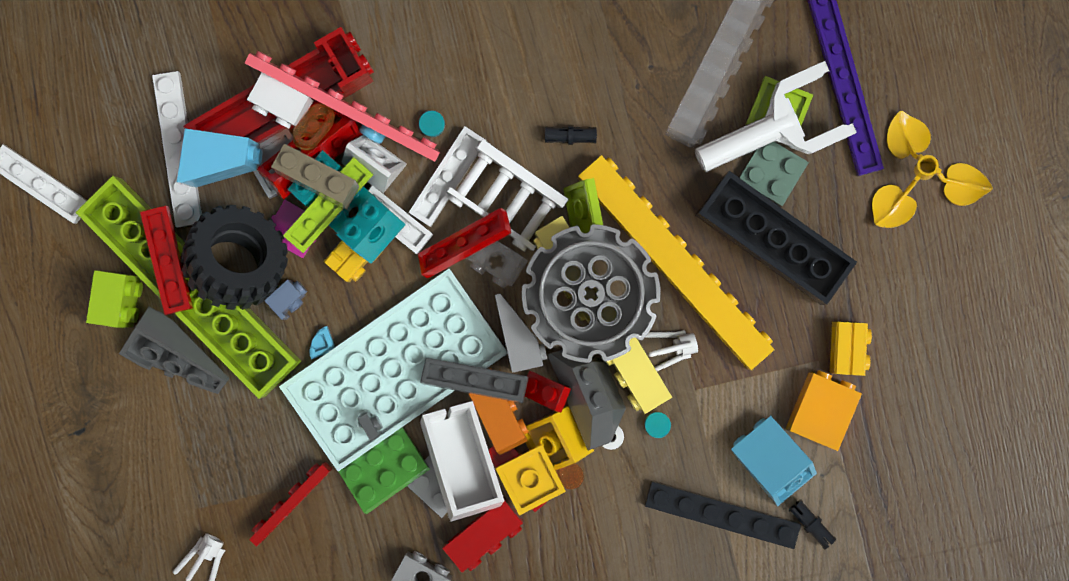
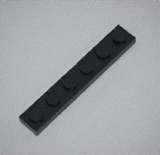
(722, 515)

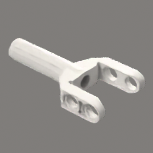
(778, 125)

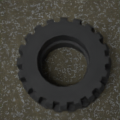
(247, 230)

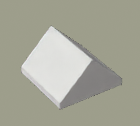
(376, 159)

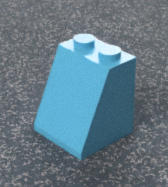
(215, 157)
(774, 460)

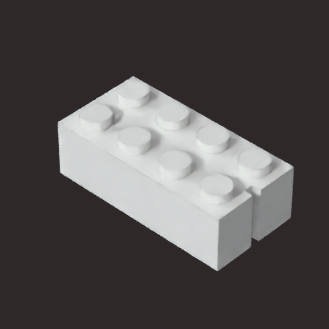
(461, 461)

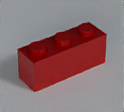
(483, 536)

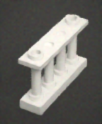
(508, 169)

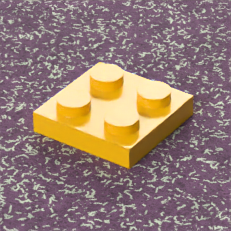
(530, 479)

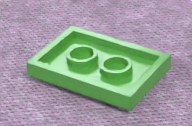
(384, 470)

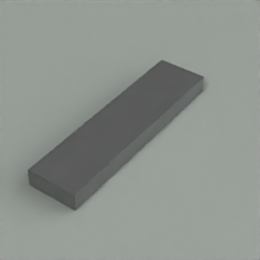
(474, 380)

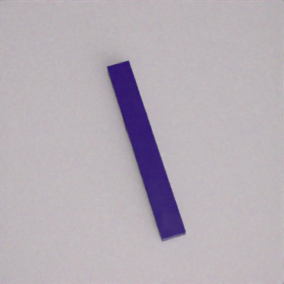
(846, 85)

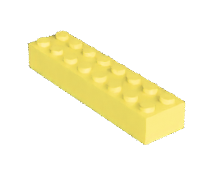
(632, 368)

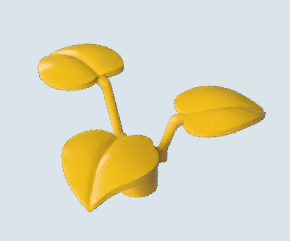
(911, 136)

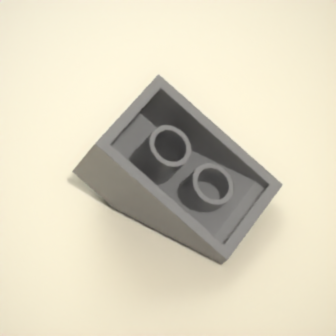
(520, 342)

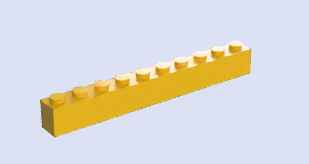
(677, 265)

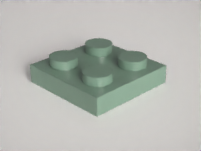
(774, 172)

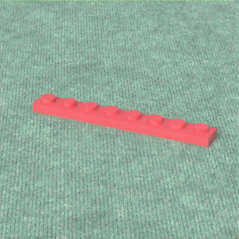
(334, 100)

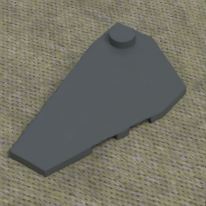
(163, 345)

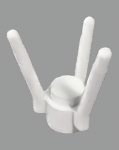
(683, 345)
(208, 547)

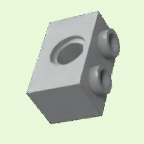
(417, 562)

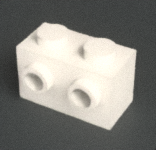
(280, 100)

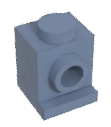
(286, 298)

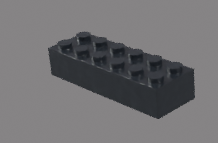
(776, 238)

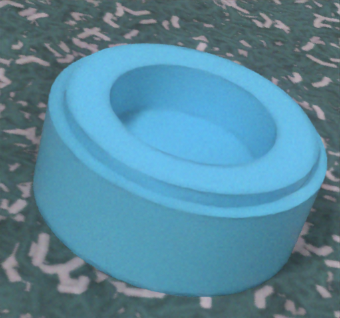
(372, 134)

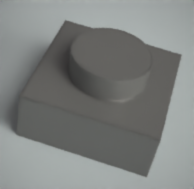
(371, 425)

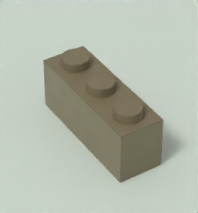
(315, 176)

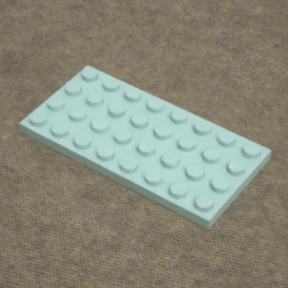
(383, 368)

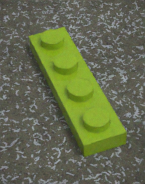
(323, 211)

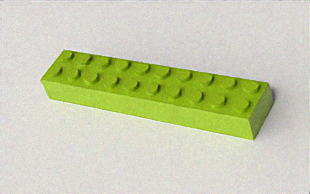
(232, 335)

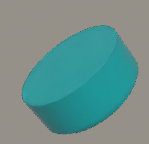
(432, 124)
(657, 424)

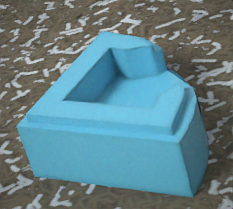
(321, 343)

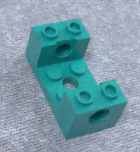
(367, 231)

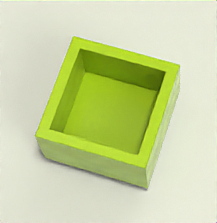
(114, 299)

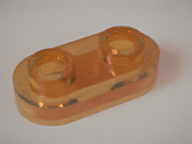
(312, 128)

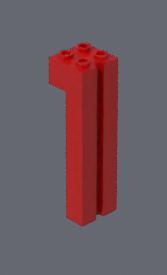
(331, 64)

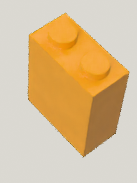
(824, 410)

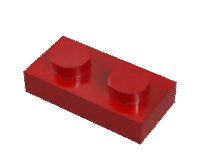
(546, 391)

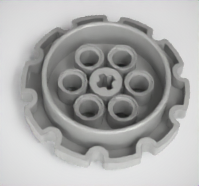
(624, 263)

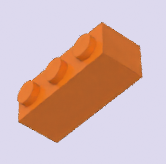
(500, 422)

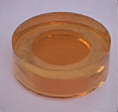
(571, 476)

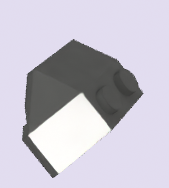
(592, 397)

